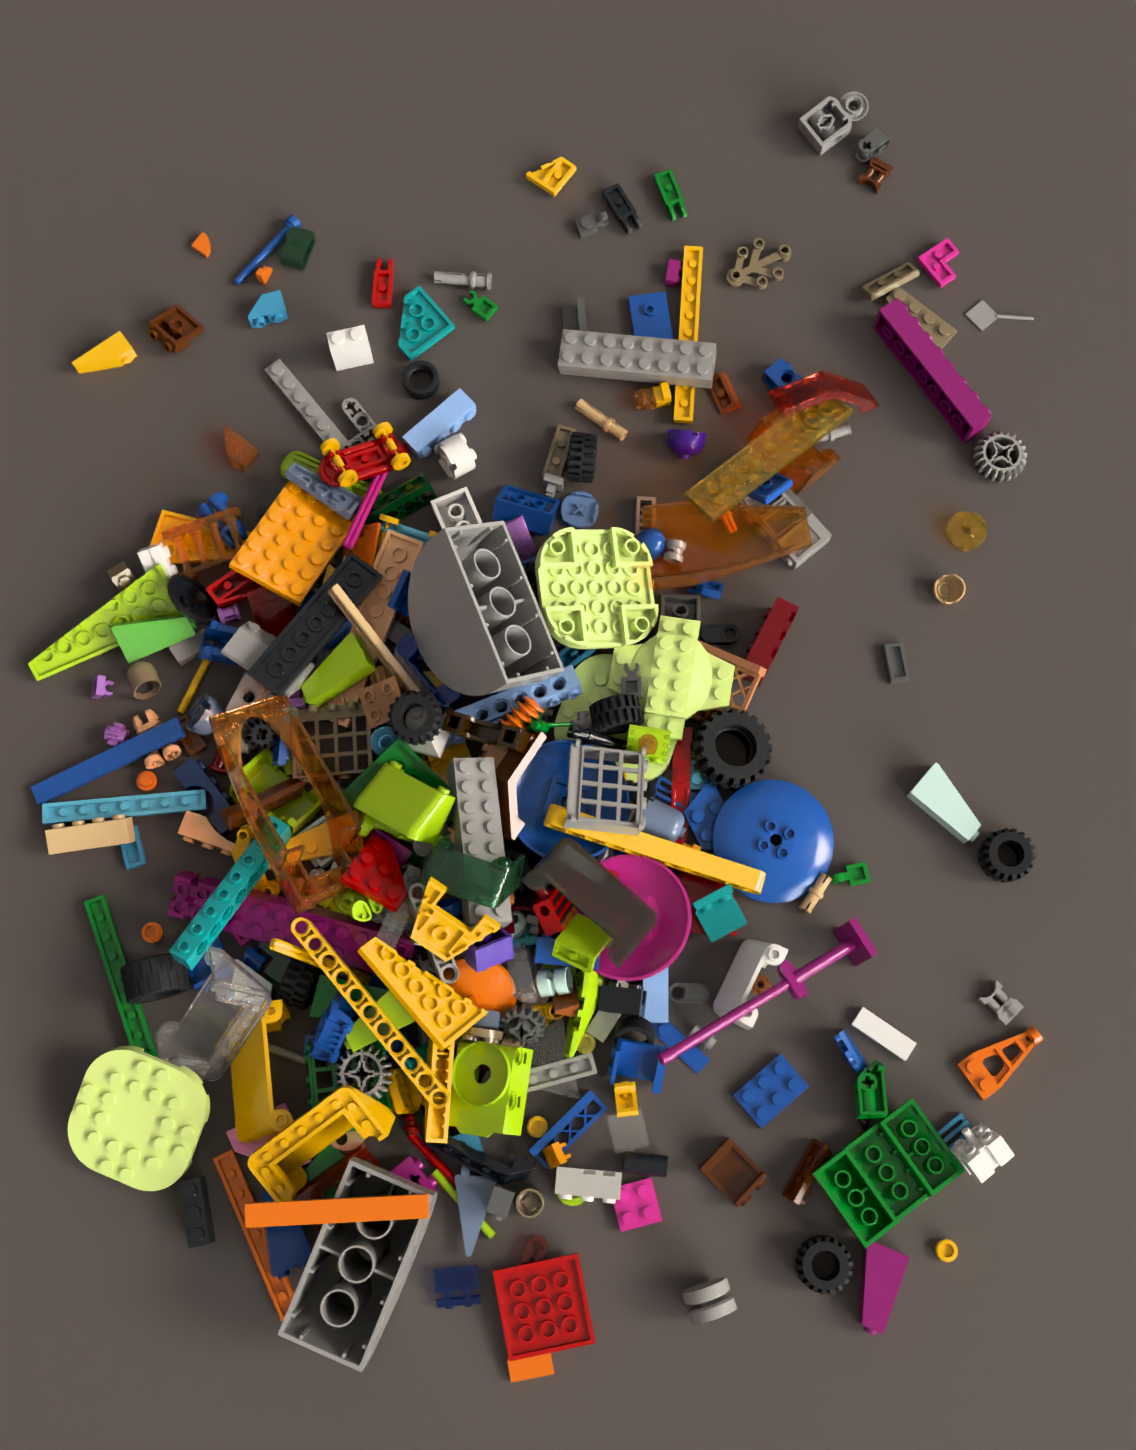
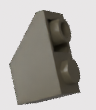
(121, 575)

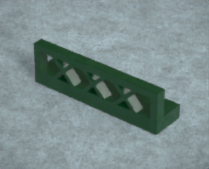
(396, 498)

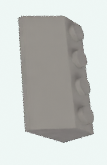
(250, 643)

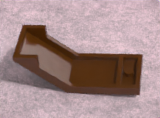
(506, 776)

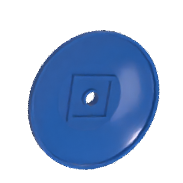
(545, 784)
(782, 809)

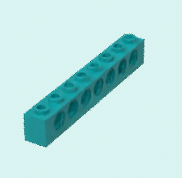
(224, 901)

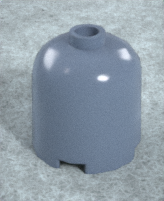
(663, 821)

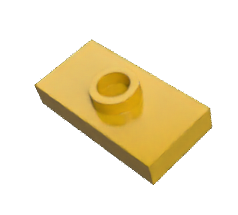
(399, 1093)

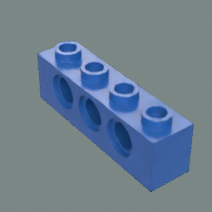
(778, 371)

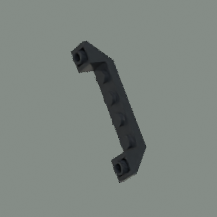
(477, 1160)

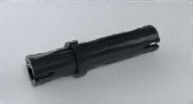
(588, 736)

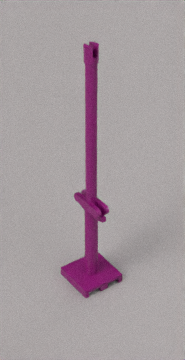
(852, 943)

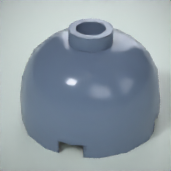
(200, 713)

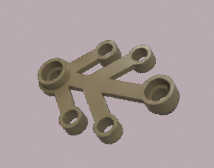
(756, 266)

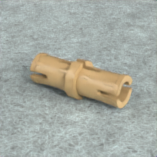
(815, 893)

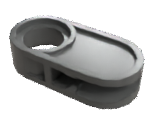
(693, 993)

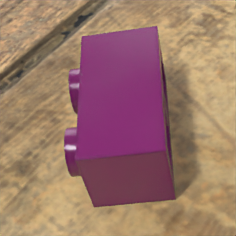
(673, 271)

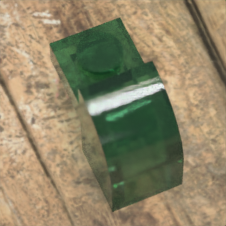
(278, 964)

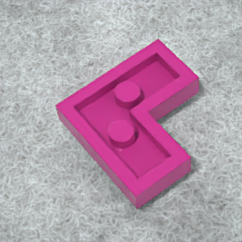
(935, 262)

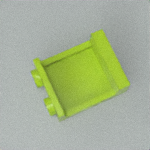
(581, 943)

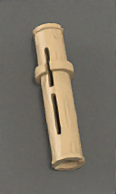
(608, 424)

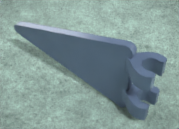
(473, 1199)

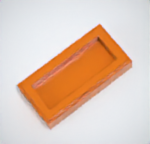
(530, 1367)

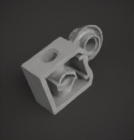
(832, 120)
(247, 693)

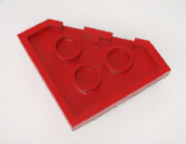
(377, 874)

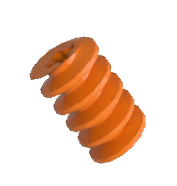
(523, 714)

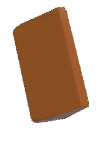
(724, 394)
(566, 1004)

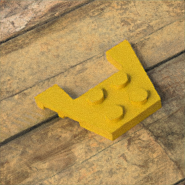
(443, 932)

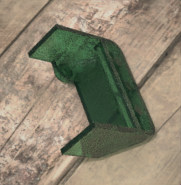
(470, 876)

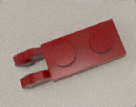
(382, 285)

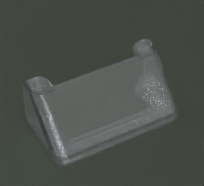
(216, 1020)

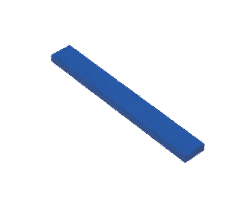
(108, 761)

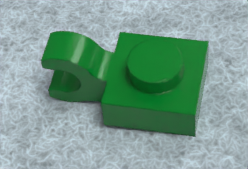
(855, 875)

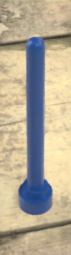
(290, 221)

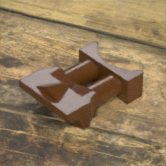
(879, 167)

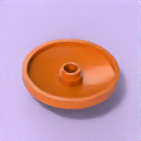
(485, 989)

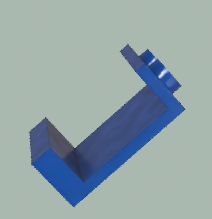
(637, 1061)

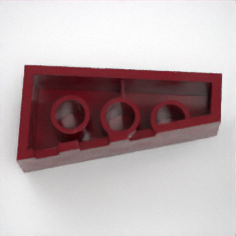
(770, 635)

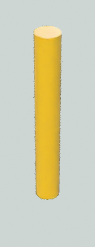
(193, 686)

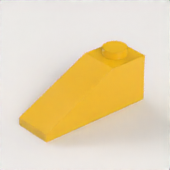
(109, 354)

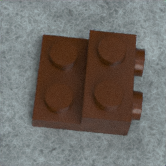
(174, 329)

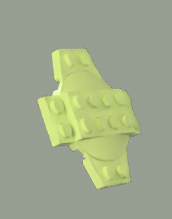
(675, 675)

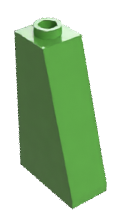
(150, 635)

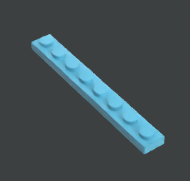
(129, 805)

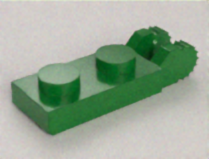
(670, 193)

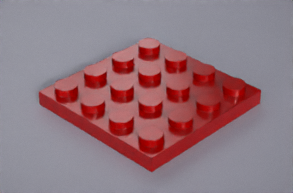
(543, 1306)

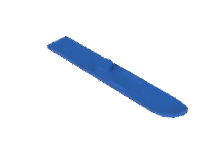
(670, 1036)

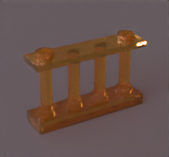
(193, 528)

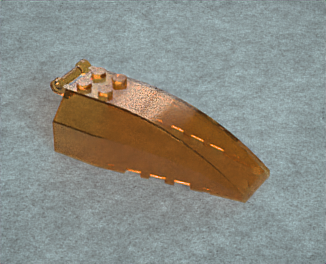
(728, 545)

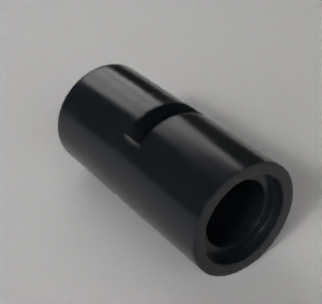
(647, 1165)

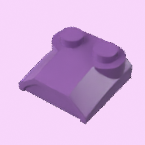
(520, 537)

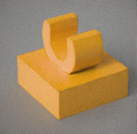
(555, 1155)

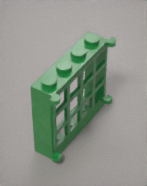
(311, 1078)

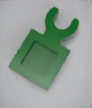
(482, 307)

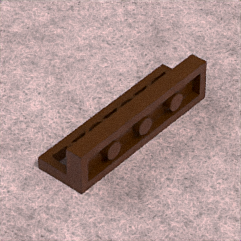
(270, 798)

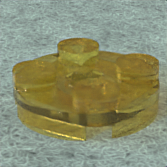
(964, 541)

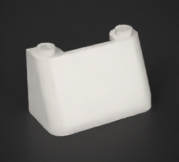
(742, 975)

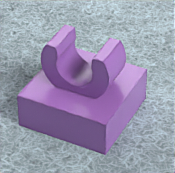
(98, 687)
(297, 701)

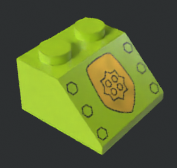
(653, 739)

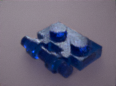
(456, 1279)

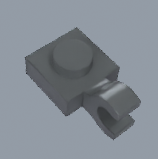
(588, 225)

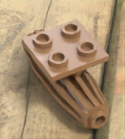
(379, 696)

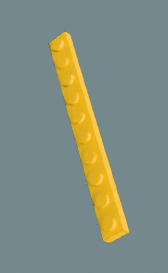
(688, 325)

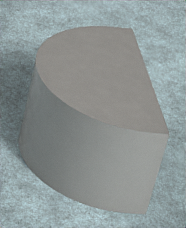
(478, 612)
(346, 1311)

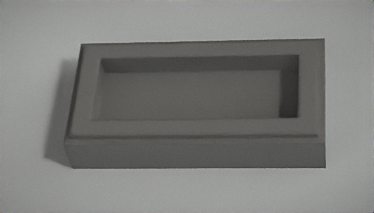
(896, 663)

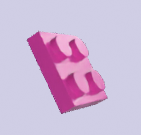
(637, 1205)

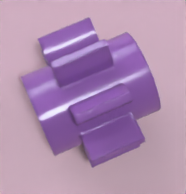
(116, 734)

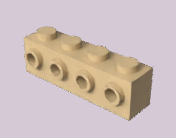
(90, 835)

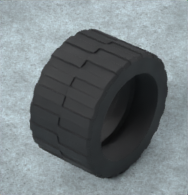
(154, 979)

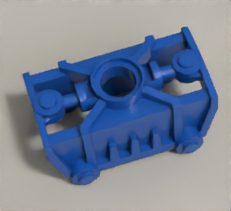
(217, 632)
(332, 1029)

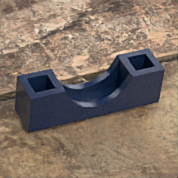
(193, 777)

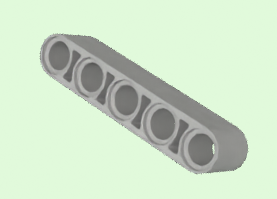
(438, 965)

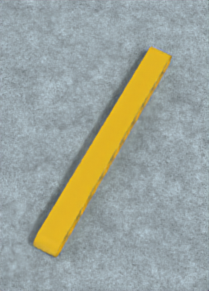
(667, 853)
(360, 1006)

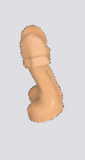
(169, 752)

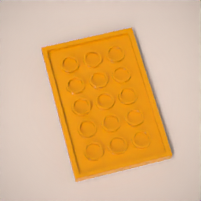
(292, 544)

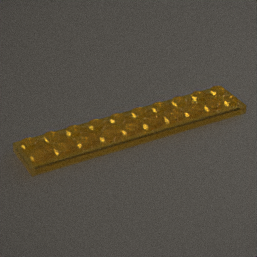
(765, 457)

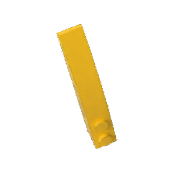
(438, 1118)

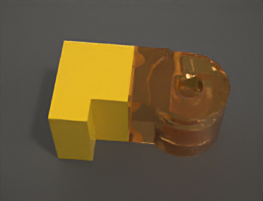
(653, 397)

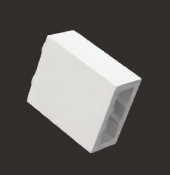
(350, 347)

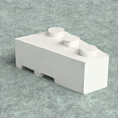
(588, 1184)

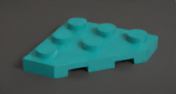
(421, 324)

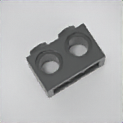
(500, 1202)

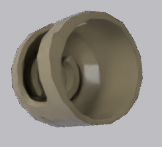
(140, 673)

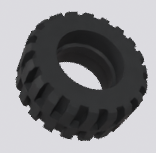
(751, 735)

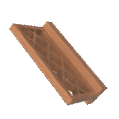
(741, 665)

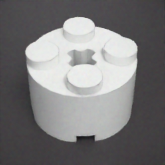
(456, 456)

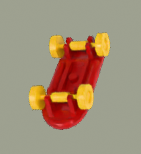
(363, 460)

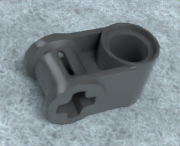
(871, 146)

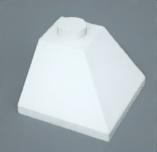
(415, 719)

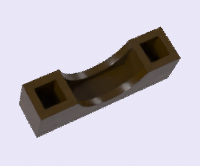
(496, 735)

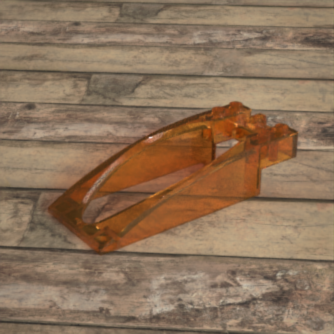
(343, 826)

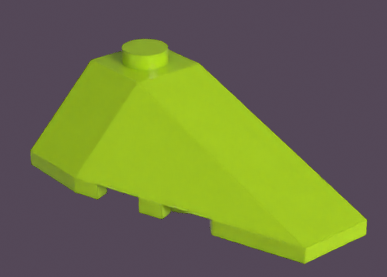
(588, 992)

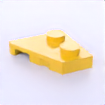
(552, 175)

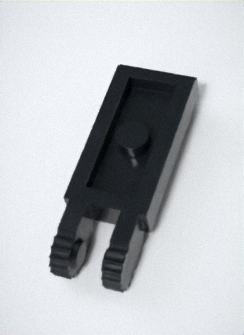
(621, 207)

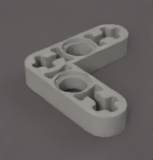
(364, 431)

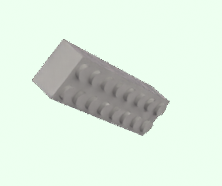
(637, 358)
(477, 825)

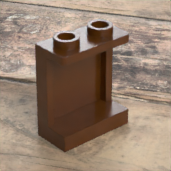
(733, 1172)

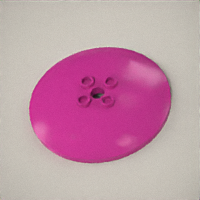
(669, 899)

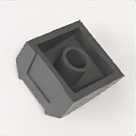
(681, 606)

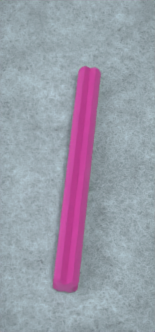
(363, 511)

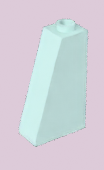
(944, 804)

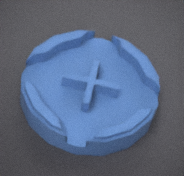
(579, 510)

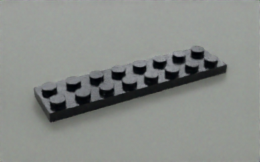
(313, 627)

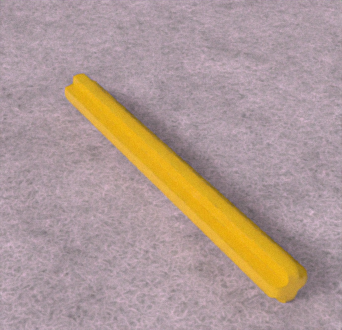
(302, 955)

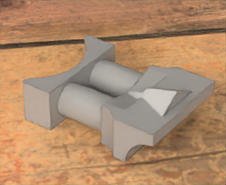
(1007, 1010)

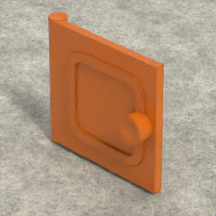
(365, 546)

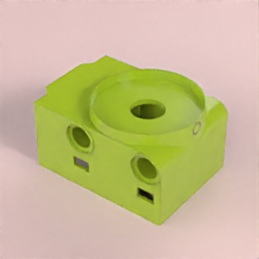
(492, 1105)

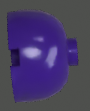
(686, 442)

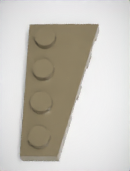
(939, 330)

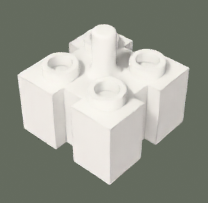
(981, 1151)

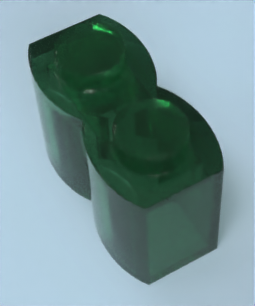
(297, 248)

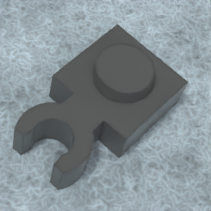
(632, 683)

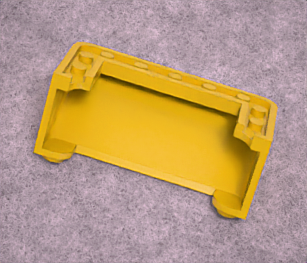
(251, 1081)
(280, 1159)

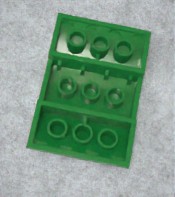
(887, 1172)

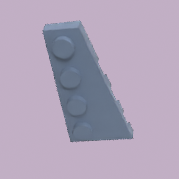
(336, 498)

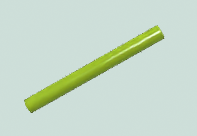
(448, 1187)

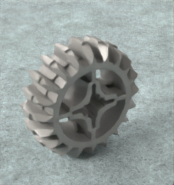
(993, 444)
(365, 1063)

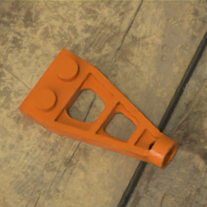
(979, 1076)

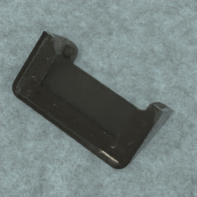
(597, 895)

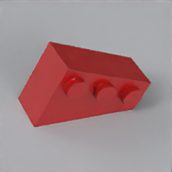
(231, 589)

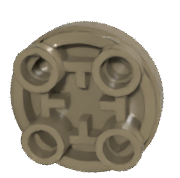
(487, 1035)

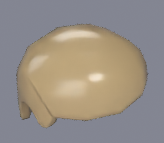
(949, 588)

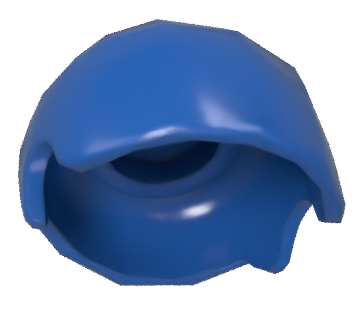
(654, 541)

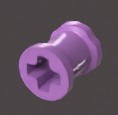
(229, 613)

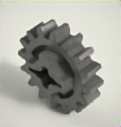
(522, 1024)

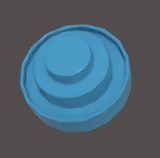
(382, 739)

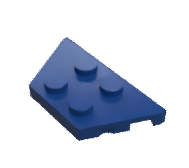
(702, 815)

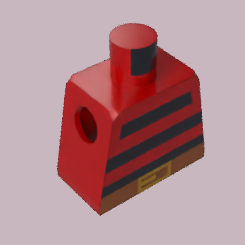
(553, 910)

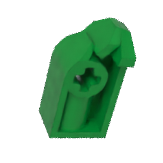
(870, 1101)

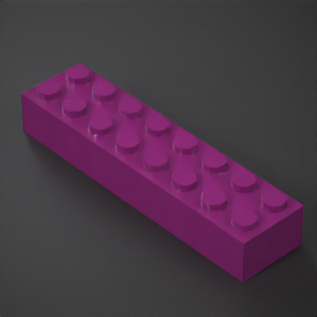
(931, 370)

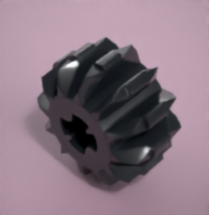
(252, 732)

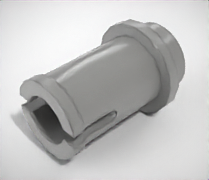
(707, 1043)

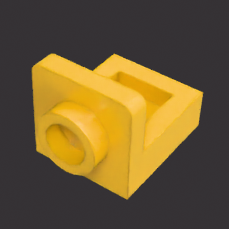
(626, 1099)

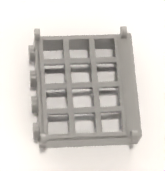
(574, 786)

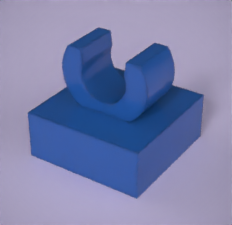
(254, 960)

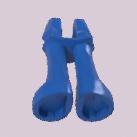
(218, 502)

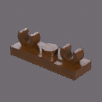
(803, 1176)

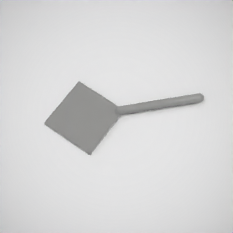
(983, 316)

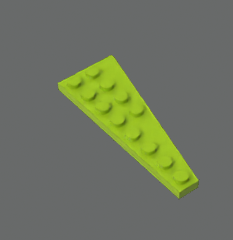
(93, 636)

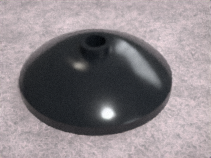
(191, 599)

